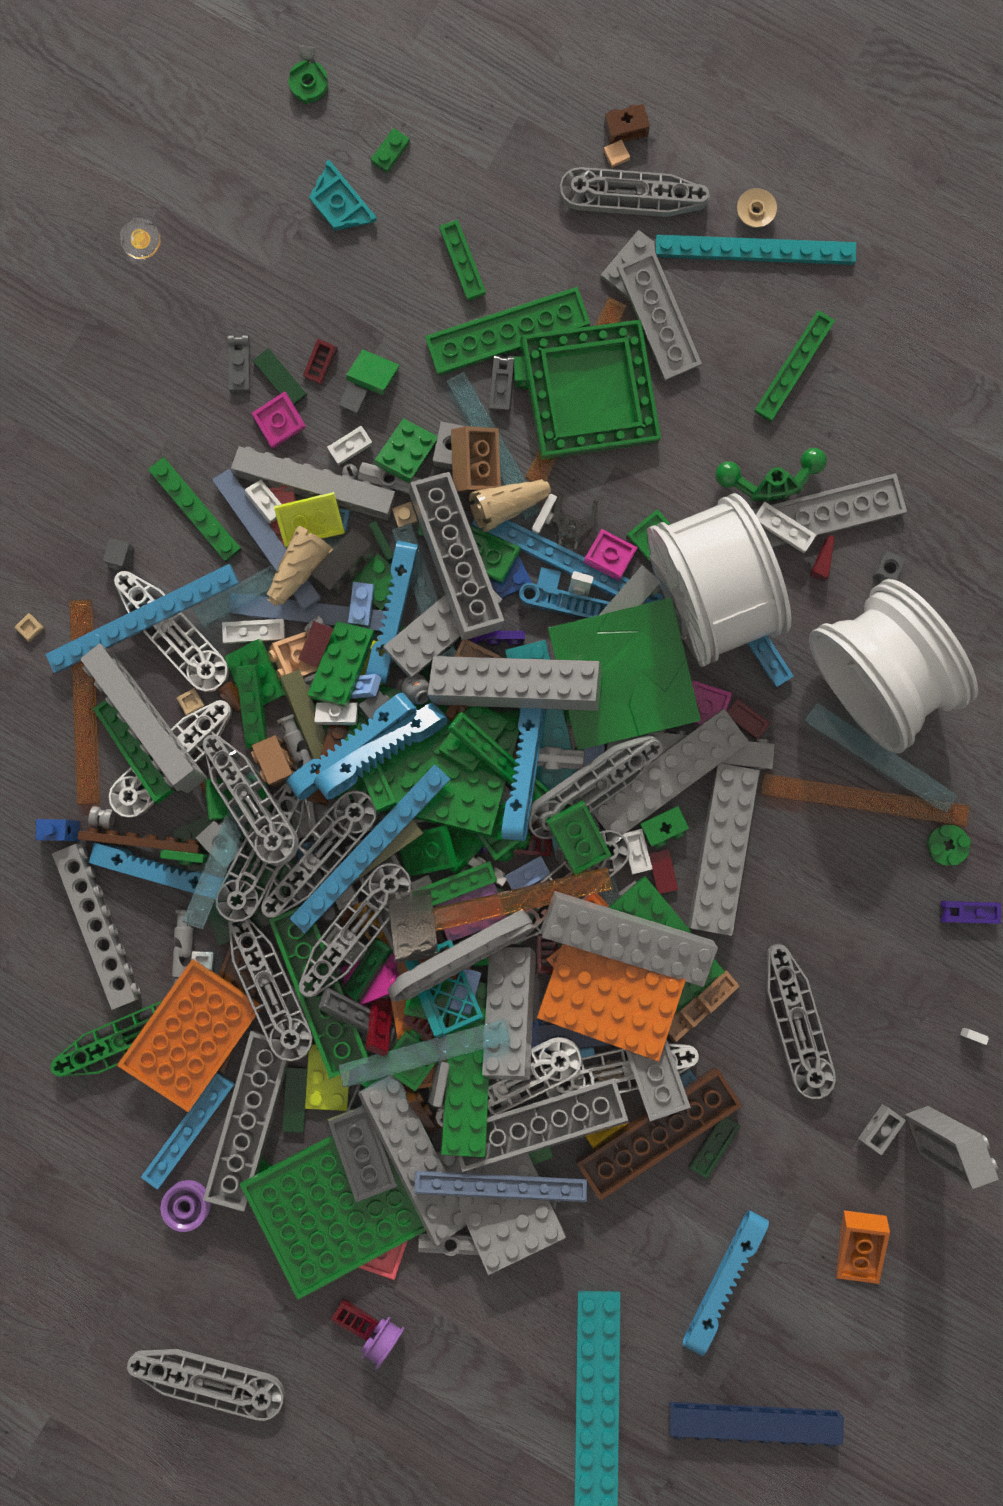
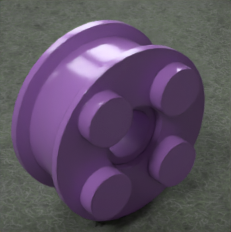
(175, 1215)
(386, 1337)

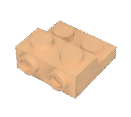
(286, 656)

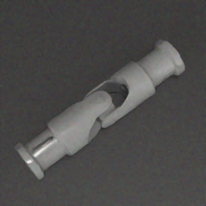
(294, 739)
(183, 943)

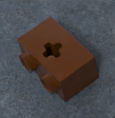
(626, 124)

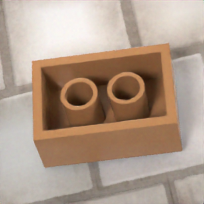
(475, 458)
(274, 760)

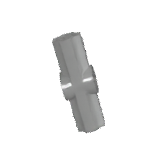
(377, 476)
(560, 758)
(464, 1246)

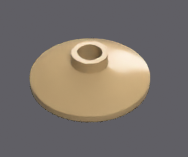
(760, 200)

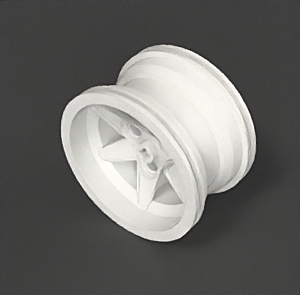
(894, 665)

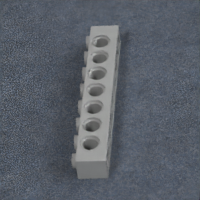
(64, 861)

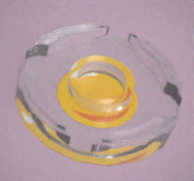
(140, 238)

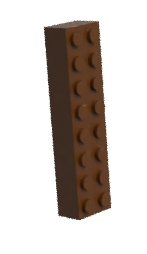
(648, 1142)

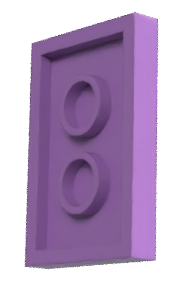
(467, 929)

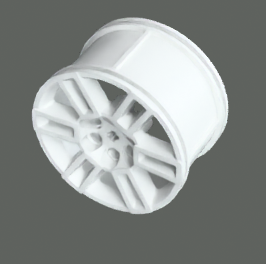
(720, 578)

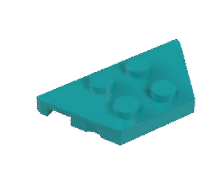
(339, 201)

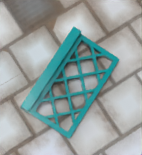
(432, 1010)

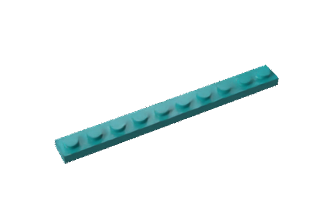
(755, 249)

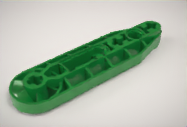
(112, 1043)

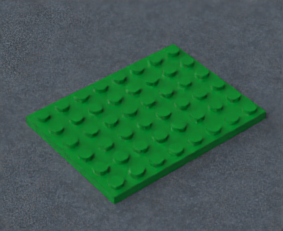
(467, 800)
(317, 1222)

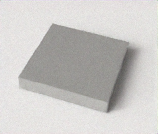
(438, 1083)

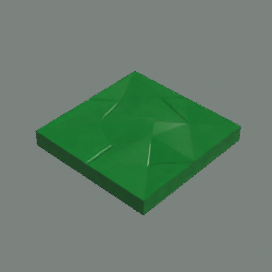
(590, 389)
(643, 672)

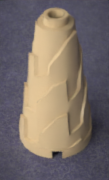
(505, 502)
(299, 561)

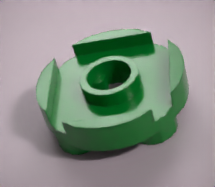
(311, 92)
(960, 843)

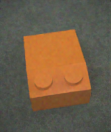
(862, 1246)

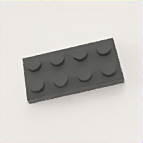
(361, 1153)

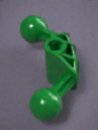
(778, 482)

